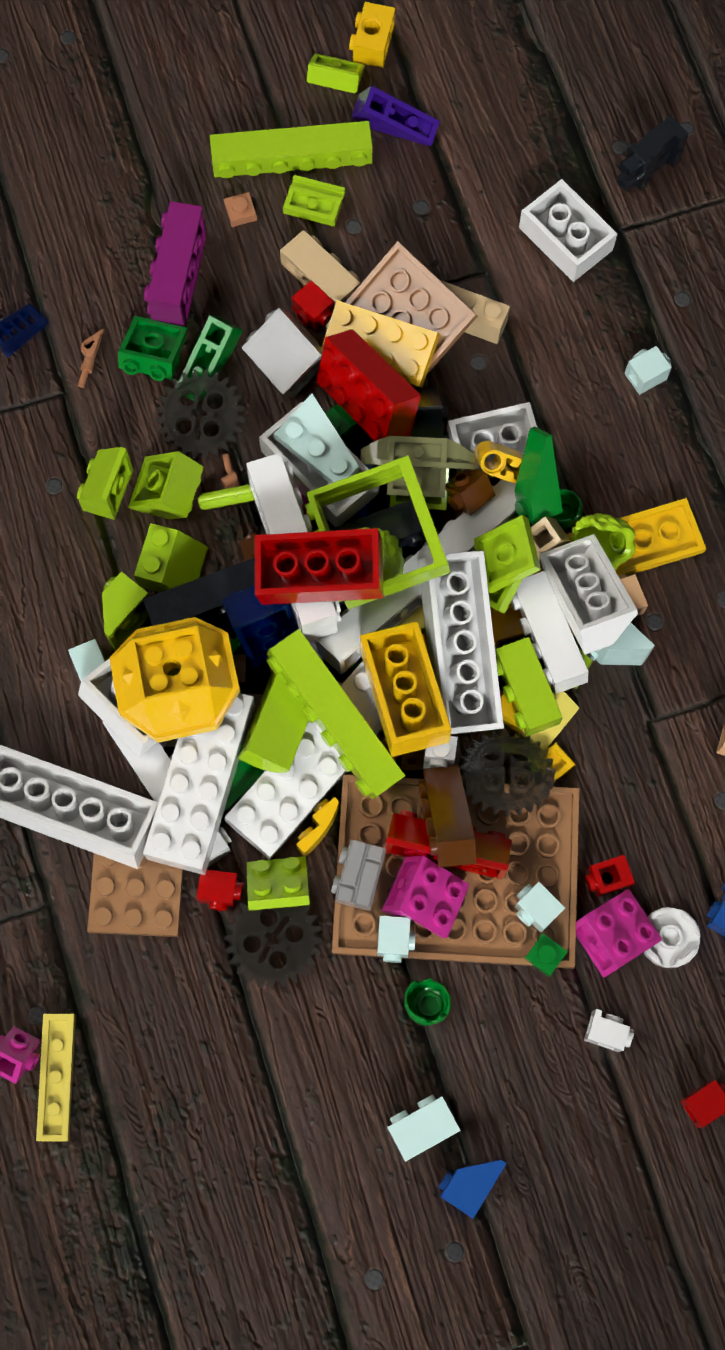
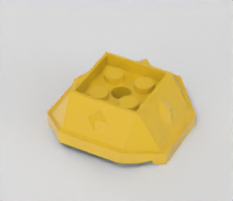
(181, 703)

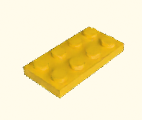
(397, 342)

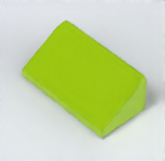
(335, 73)

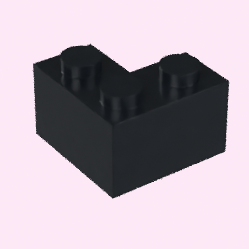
(430, 414)

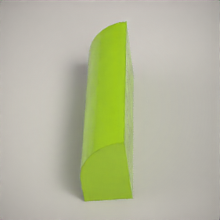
(274, 729)

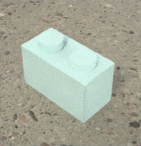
(423, 1127)

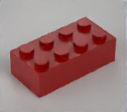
(367, 386)
(319, 566)

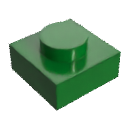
(546, 955)

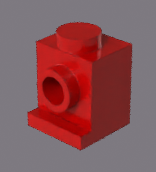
(617, 869)

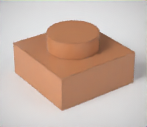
(240, 209)

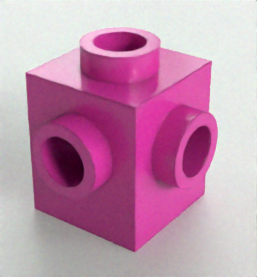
(19, 1049)

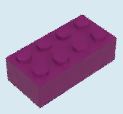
(176, 264)

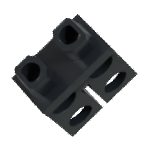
(655, 149)

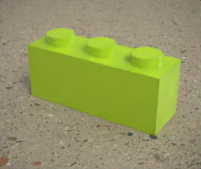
(527, 687)

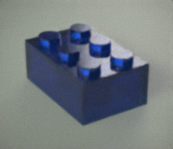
(258, 625)

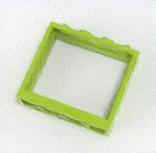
(368, 480)

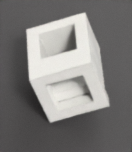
(441, 755)
(608, 1031)

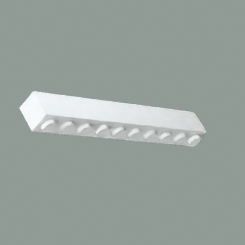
(343, 648)

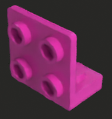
(426, 895)
(616, 933)

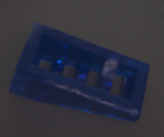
(14, 342)

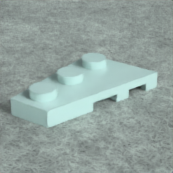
(316, 442)

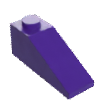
(394, 117)

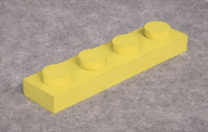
(56, 1077)

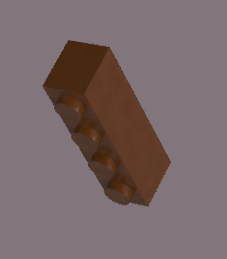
(447, 816)

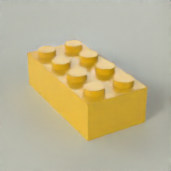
(405, 689)

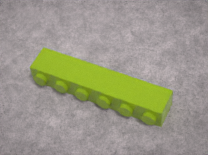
(291, 149)
(335, 715)

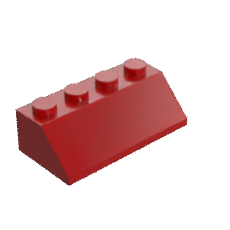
(409, 838)

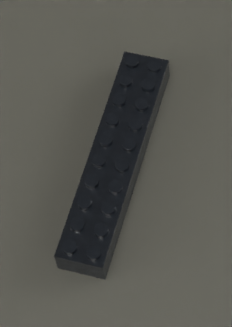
(204, 595)

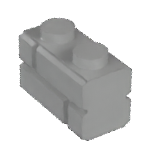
(359, 875)

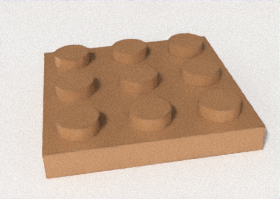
(134, 899)

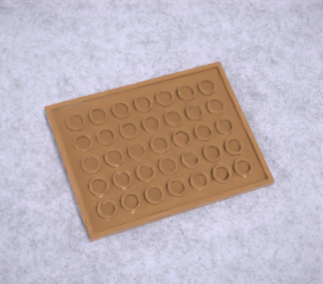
(487, 923)

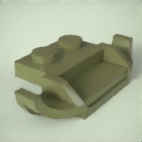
(428, 457)

